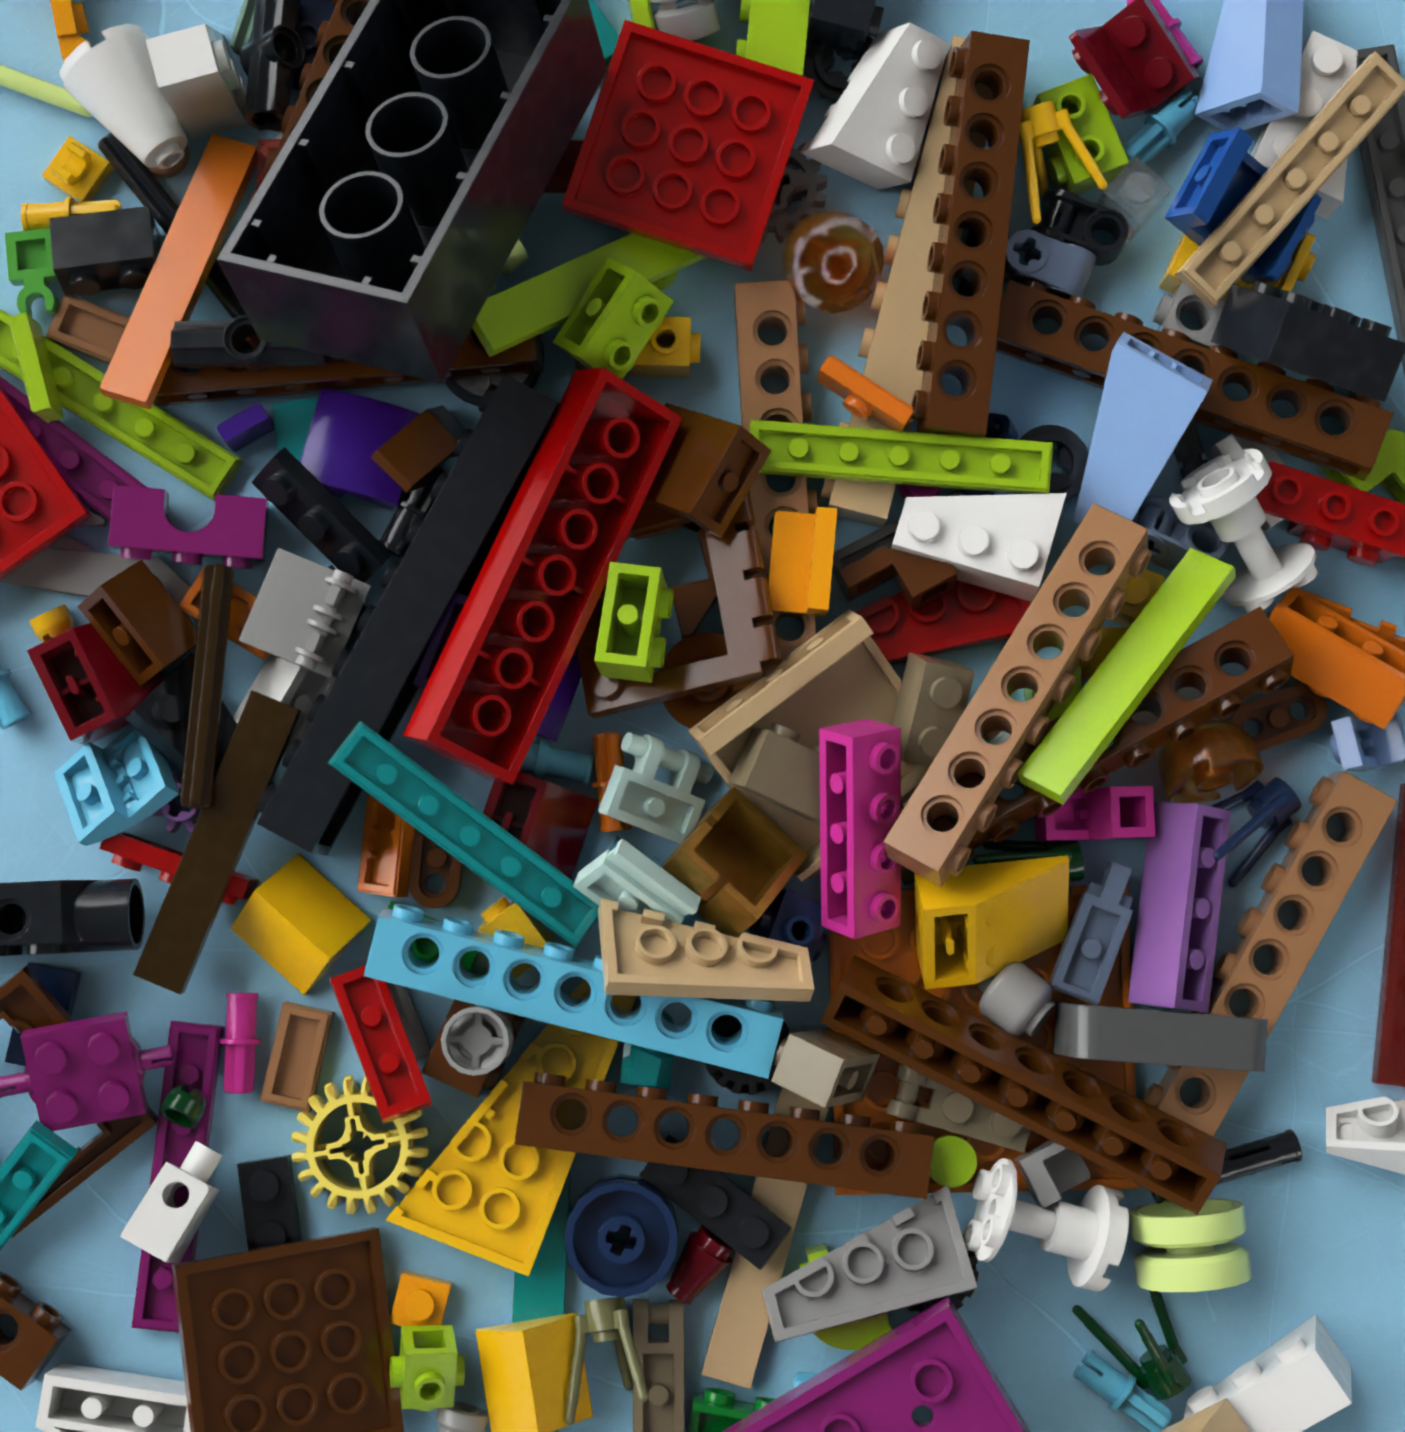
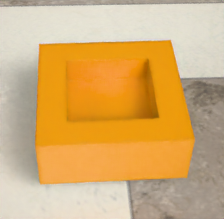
(420, 1300)

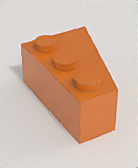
(1343, 656)

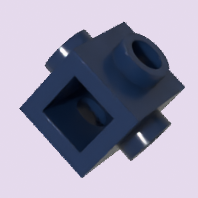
(793, 921)

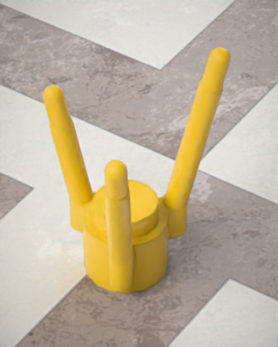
(1040, 129)

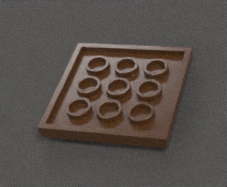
(289, 1338)

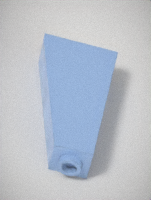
(1253, 64)
(1137, 425)

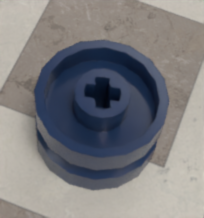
(615, 1265)

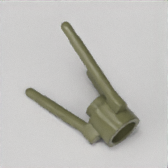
(607, 1322)

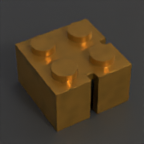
(735, 863)

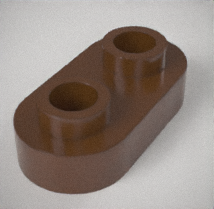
(1274, 715)
(431, 859)

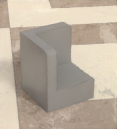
(1051, 1171)

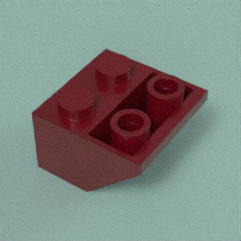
(88, 683)
(543, 818)

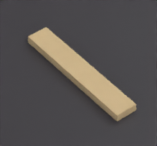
(1292, 180)
(742, 1310)

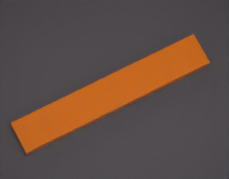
(180, 270)

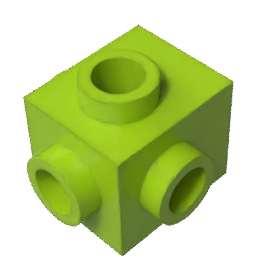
(427, 1367)

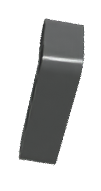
(1160, 1037)

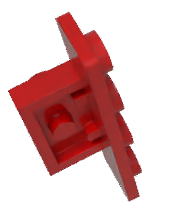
(1335, 515)

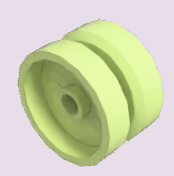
(1190, 1249)

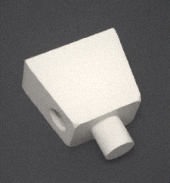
(162, 1226)

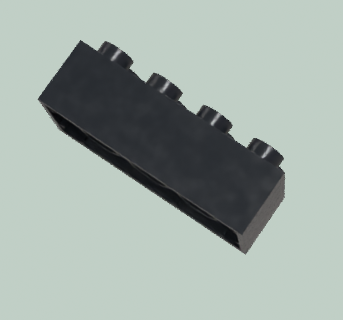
(413, 178)

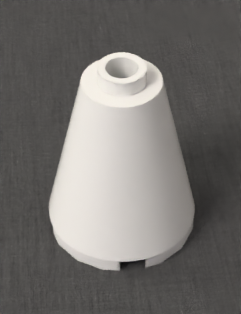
(122, 93)

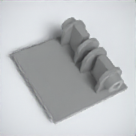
(305, 612)

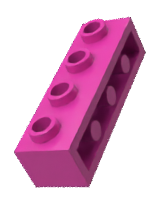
(856, 813)

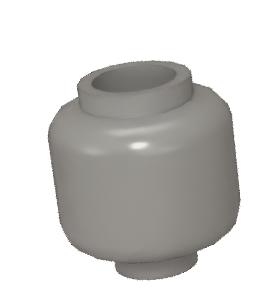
(1016, 1000)

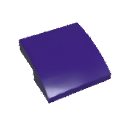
(342, 440)

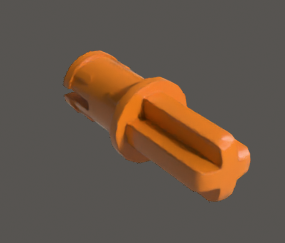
(607, 755)

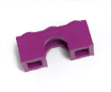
(143, 526)

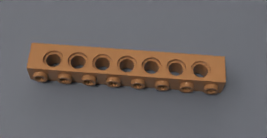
(759, 307)
(1099, 540)
(1364, 815)

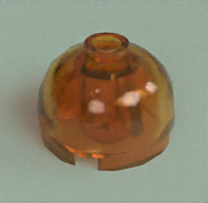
(832, 260)
(1208, 761)

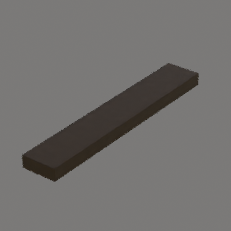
(217, 843)

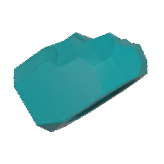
(647, 1066)

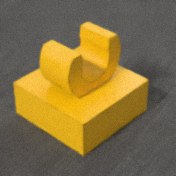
(77, 171)

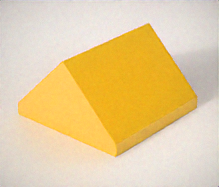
(300, 923)
(529, 1374)

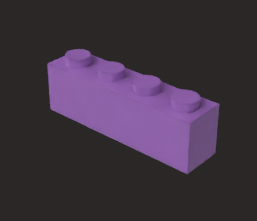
(1179, 908)

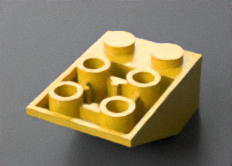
(989, 918)

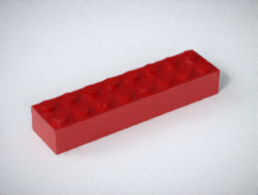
(543, 575)

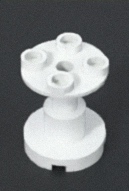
(1226, 496)
(1085, 1234)

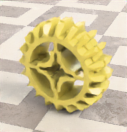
(362, 1166)

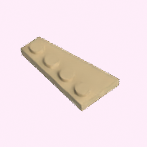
(677, 960)

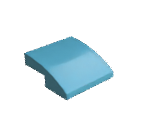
(114, 786)

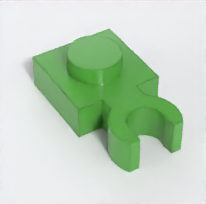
(32, 266)

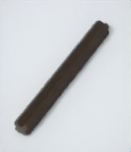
(207, 687)

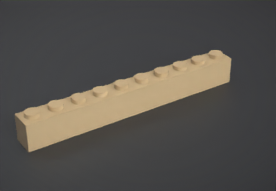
(899, 329)

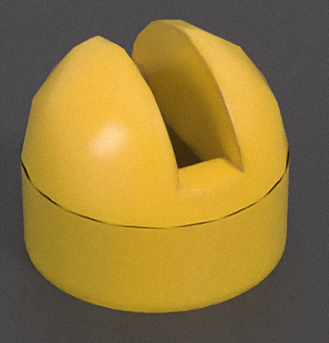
(52, 623)

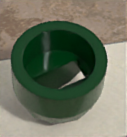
(183, 1106)

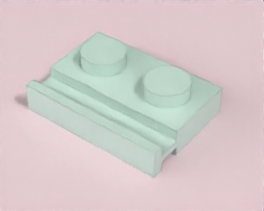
(636, 884)

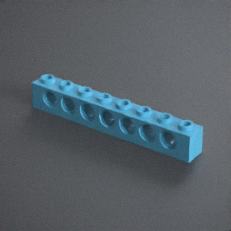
(394, 962)

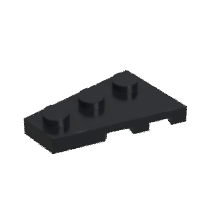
(165, 713)

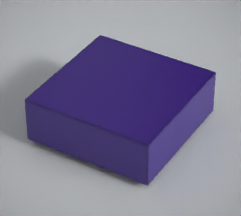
(246, 427)

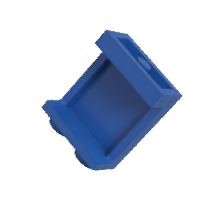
(1214, 188)

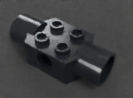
(71, 916)

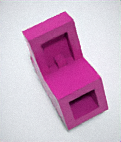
(1101, 815)

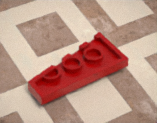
(946, 624)

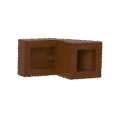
(420, 448)
(916, 576)
(695, 599)

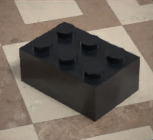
(1310, 339)

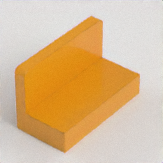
(802, 561)

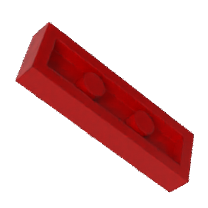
(135, 851)
(381, 1044)

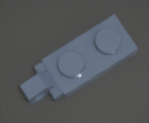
(1094, 936)

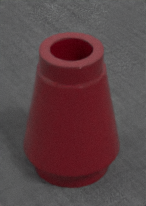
(699, 1264)

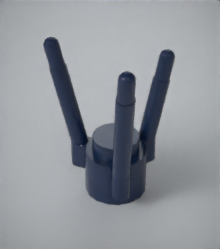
(1270, 806)

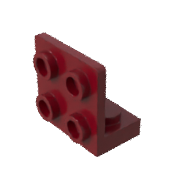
(1133, 60)

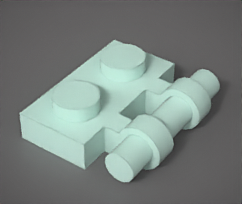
(648, 803)

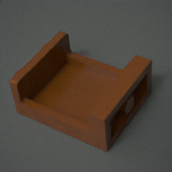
(707, 470)

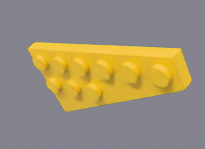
(499, 1194)

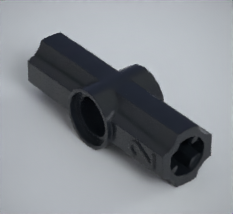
(271, 62)
(221, 342)

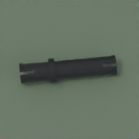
(1256, 1157)

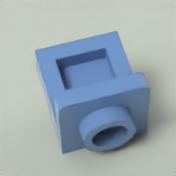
(1365, 745)

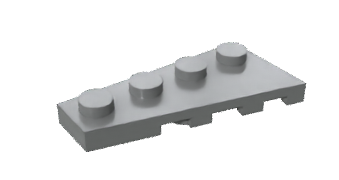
(883, 1270)

